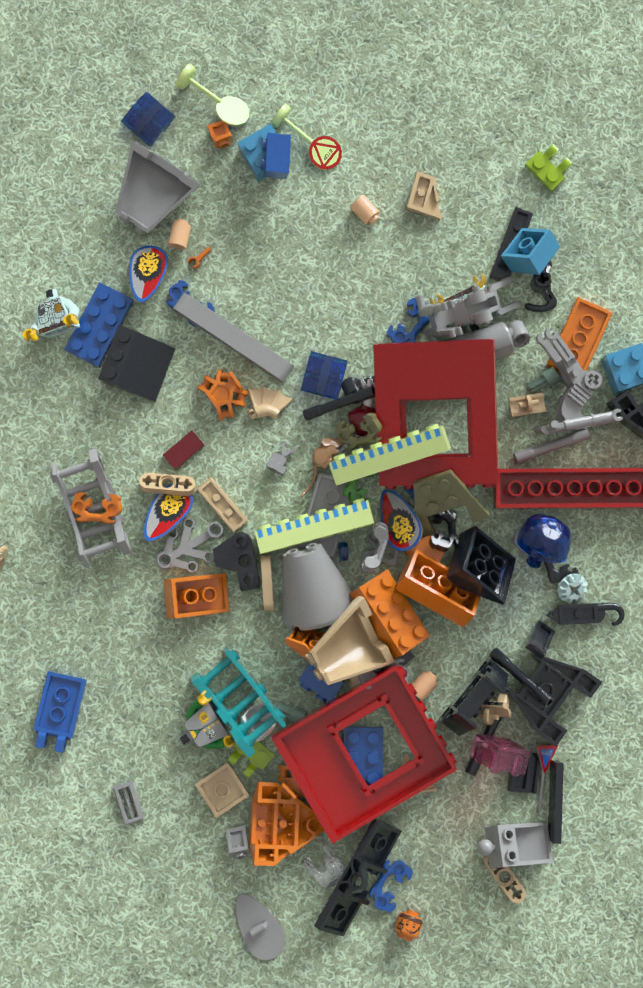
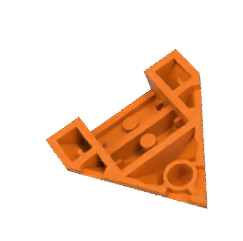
(279, 824)

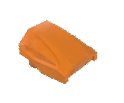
(303, 640)

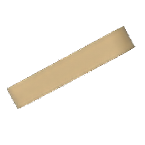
(152, 488)
(267, 582)
(508, 891)

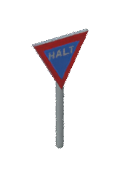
(545, 755)

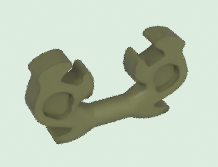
(372, 426)

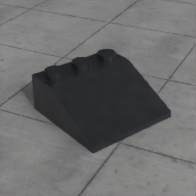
(136, 363)
(481, 566)

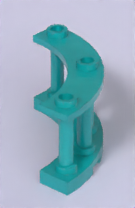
(229, 716)

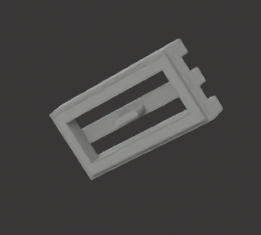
(136, 800)

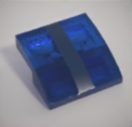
(148, 118)
(324, 375)

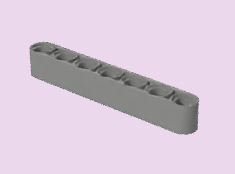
(233, 337)

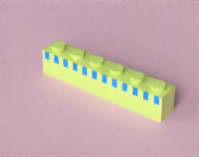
(389, 455)
(314, 527)

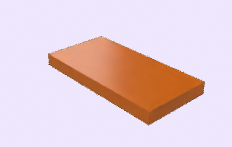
(584, 331)

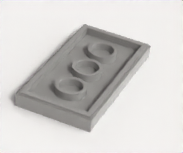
(326, 496)

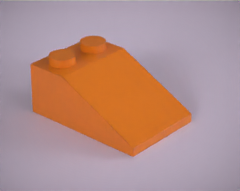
(196, 595)

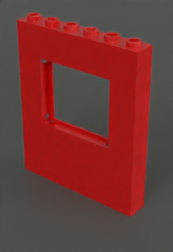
(439, 373)
(330, 775)

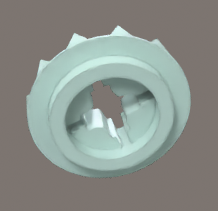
(576, 581)

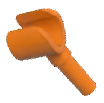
(198, 258)

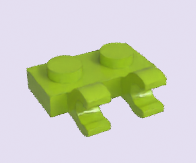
(545, 170)
(259, 759)

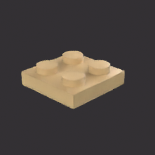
(222, 789)

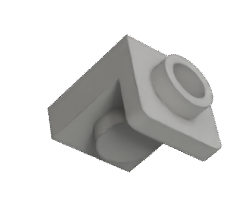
(238, 842)

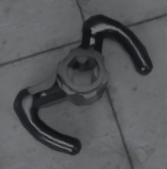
(540, 284)

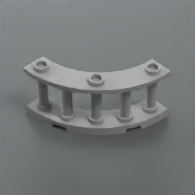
(96, 464)

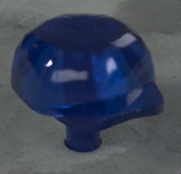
(544, 540)

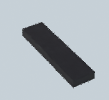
(519, 219)
(555, 801)

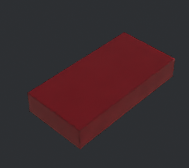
(183, 450)

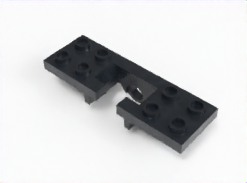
(346, 897)

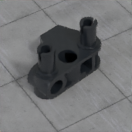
(231, 556)

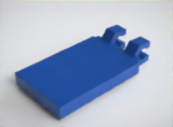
(59, 709)

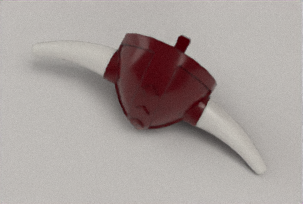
(356, 416)

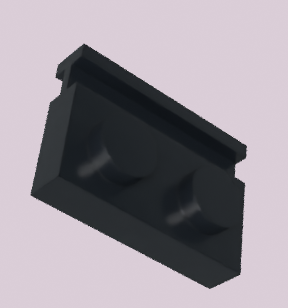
(526, 782)

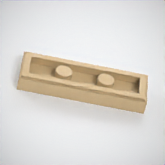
(222, 505)

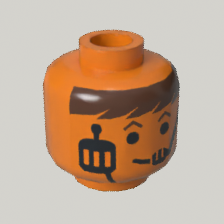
(408, 925)

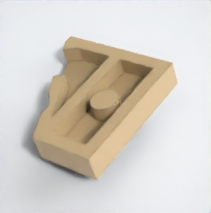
(424, 197)

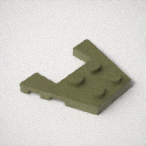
(443, 493)

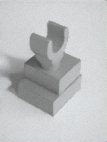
(277, 462)

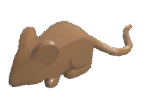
(323, 456)

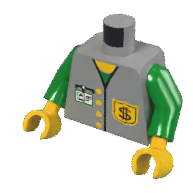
(205, 726)

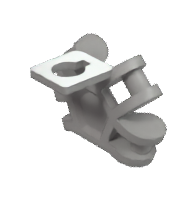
(378, 539)

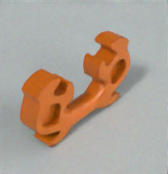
(80, 507)

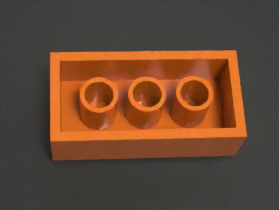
(426, 583)
(391, 615)

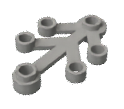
(186, 547)

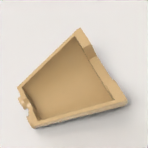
(349, 646)

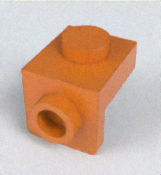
(220, 134)

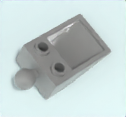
(516, 845)

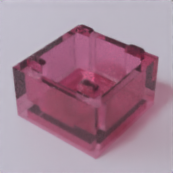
(500, 754)

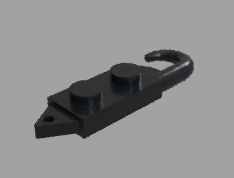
(585, 613)

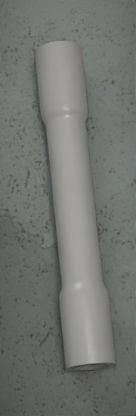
(572, 438)

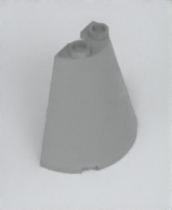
(151, 189)
(312, 589)

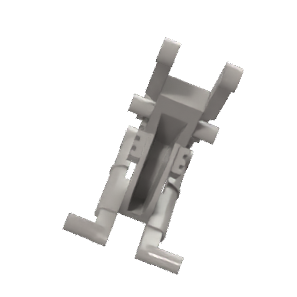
(476, 308)
(578, 389)

